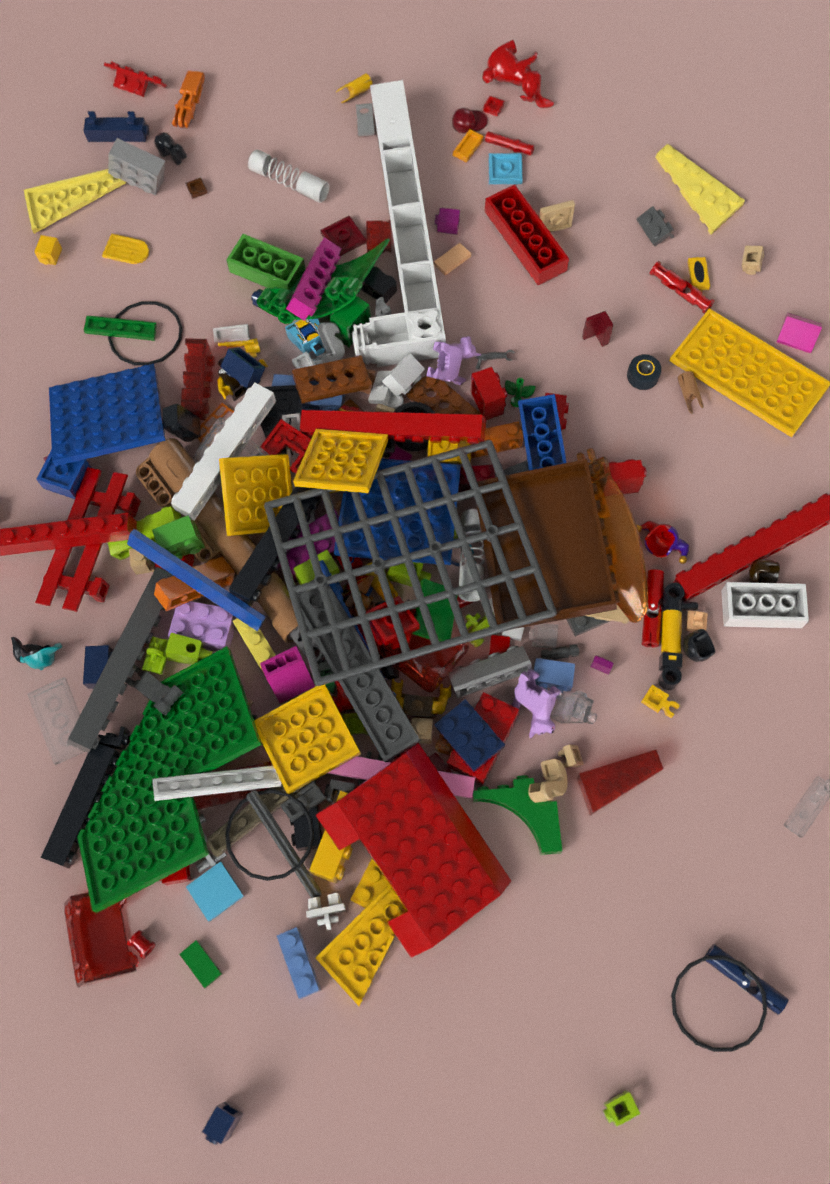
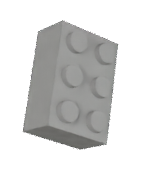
(136, 166)

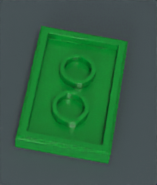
(440, 612)

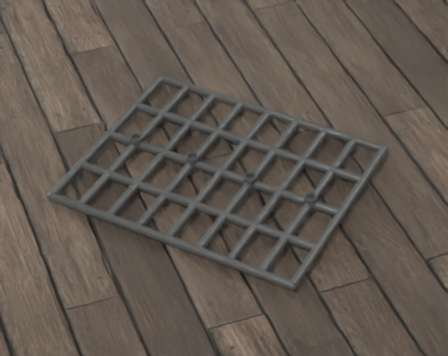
(378, 565)

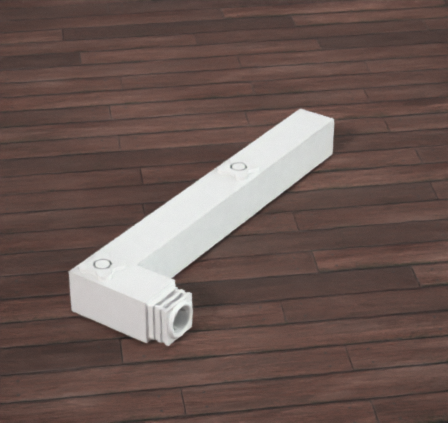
(415, 331)

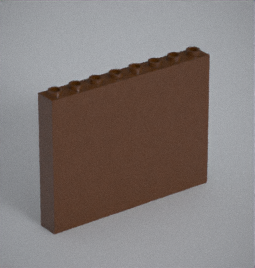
(566, 538)

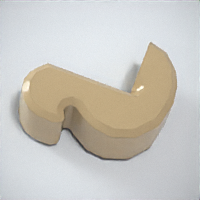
(555, 783)

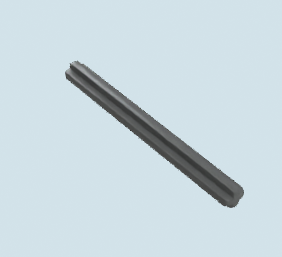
(283, 843)

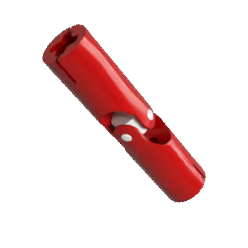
(652, 626)

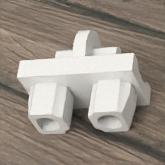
(335, 906)

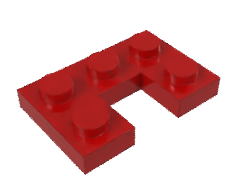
(283, 436)

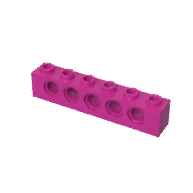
(314, 280)

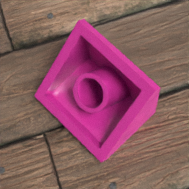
(799, 332)

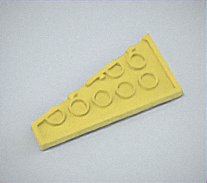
(702, 191)
(59, 199)

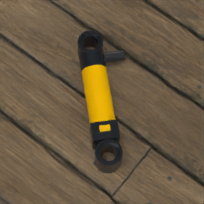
(671, 658)

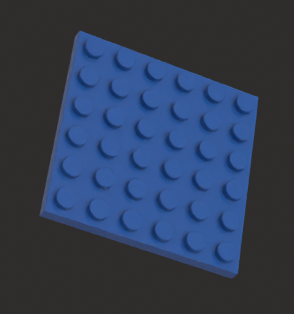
(105, 414)
(410, 524)

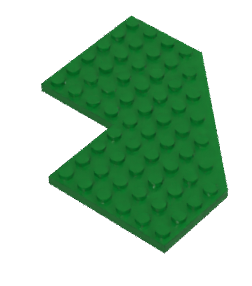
(143, 840)

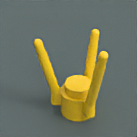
(251, 346)

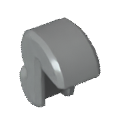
(332, 344)

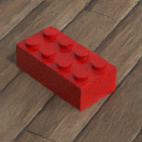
(501, 720)

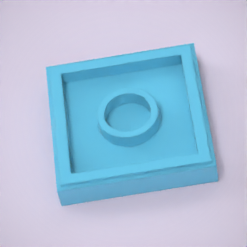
(505, 168)
(214, 891)

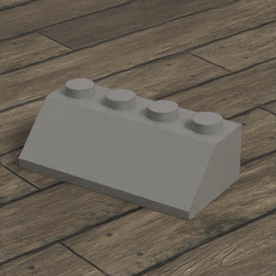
(490, 671)

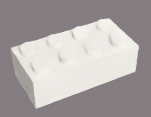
(764, 605)

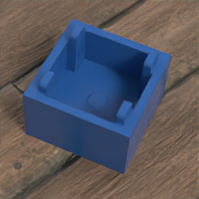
(63, 478)

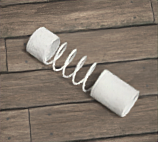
(307, 184)
(471, 526)

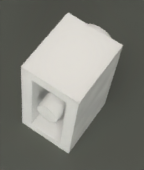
(403, 375)

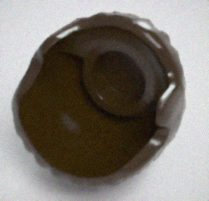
(764, 571)

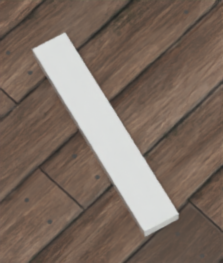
(215, 782)

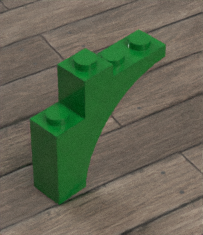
(539, 817)

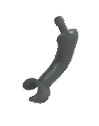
(492, 355)

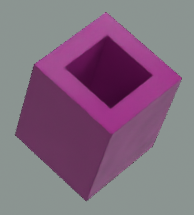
(447, 220)

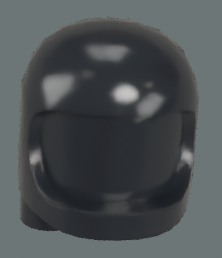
(167, 146)

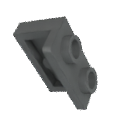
(654, 225)

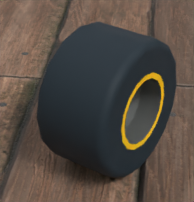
(644, 372)

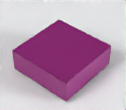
(602, 664)

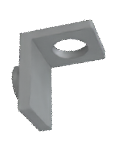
(365, 120)

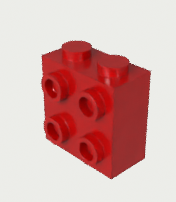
(628, 475)

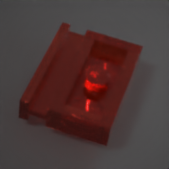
(376, 233)

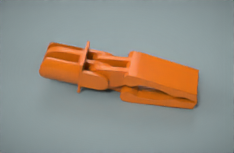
(191, 92)

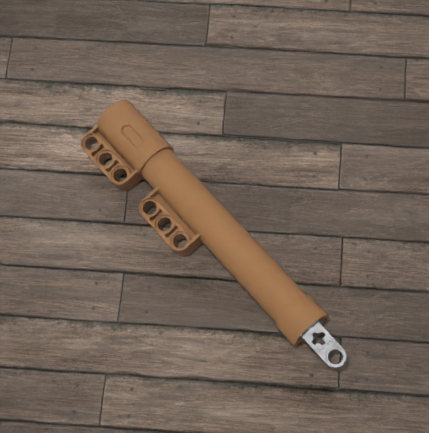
(169, 467)

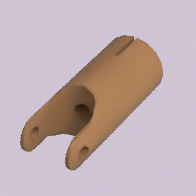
(689, 389)

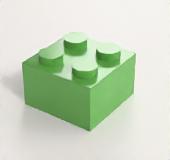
(179, 537)

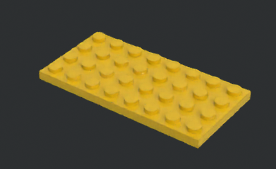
(750, 372)

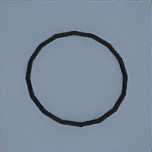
(165, 356)
(303, 858)
(719, 1049)

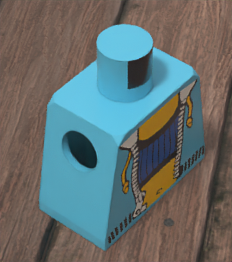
(305, 336)

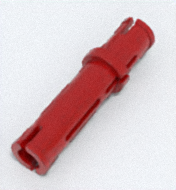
(512, 144)

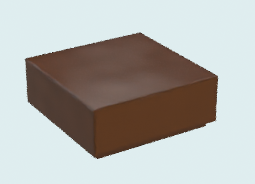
(196, 188)

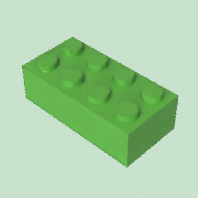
(265, 263)

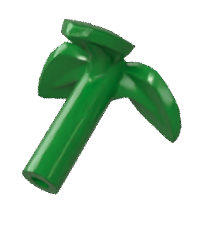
(518, 390)

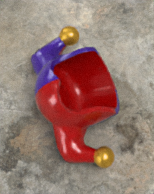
(663, 540)

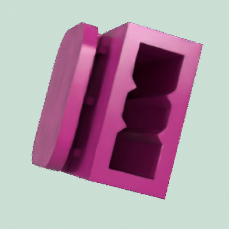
(287, 674)

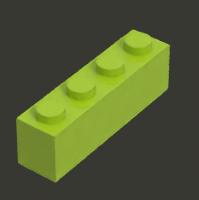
(167, 514)

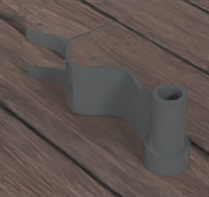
(155, 691)

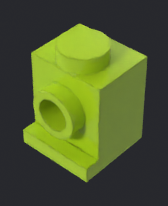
(629, 1109)

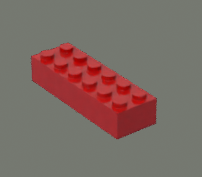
(526, 234)

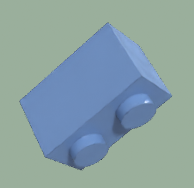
(554, 674)

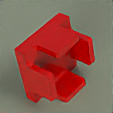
(384, 630)

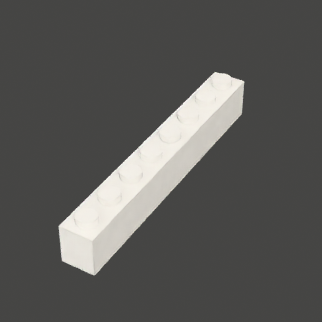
(226, 444)

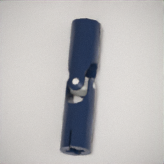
(775, 1000)

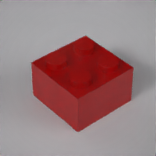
(488, 393)

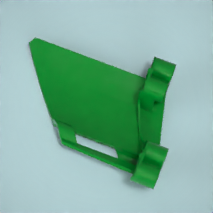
(340, 291)

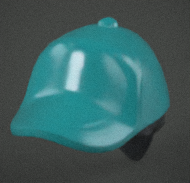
(34, 655)

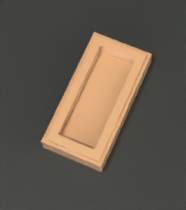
(452, 259)

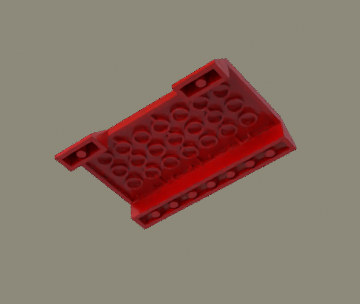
(420, 846)

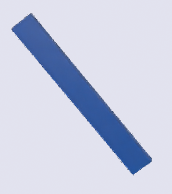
(195, 580)

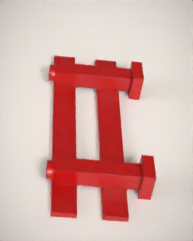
(80, 583)

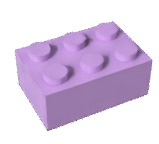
(205, 623)

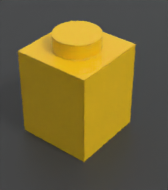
(48, 250)

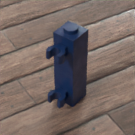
(110, 128)

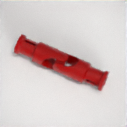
(674, 282)

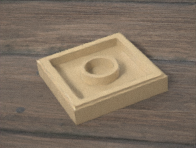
(558, 216)

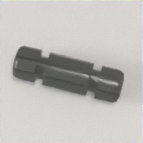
(560, 652)

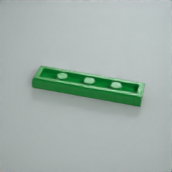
(120, 328)

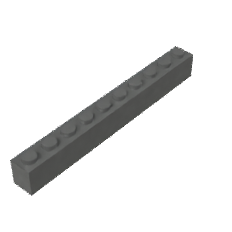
(118, 668)

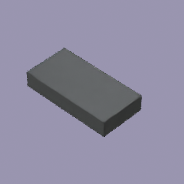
(309, 796)

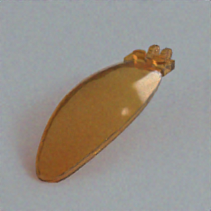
(622, 539)

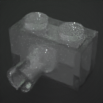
(573, 708)

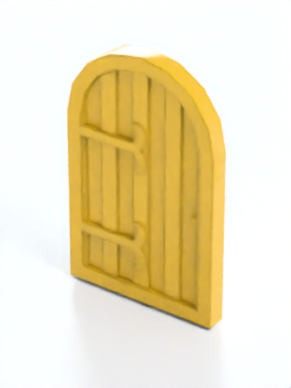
(126, 249)

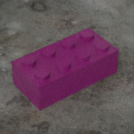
(300, 554)

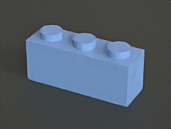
(298, 963)

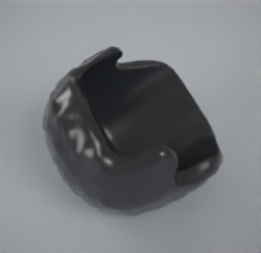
(698, 646)

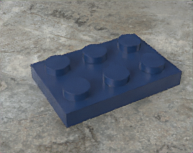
(469, 735)

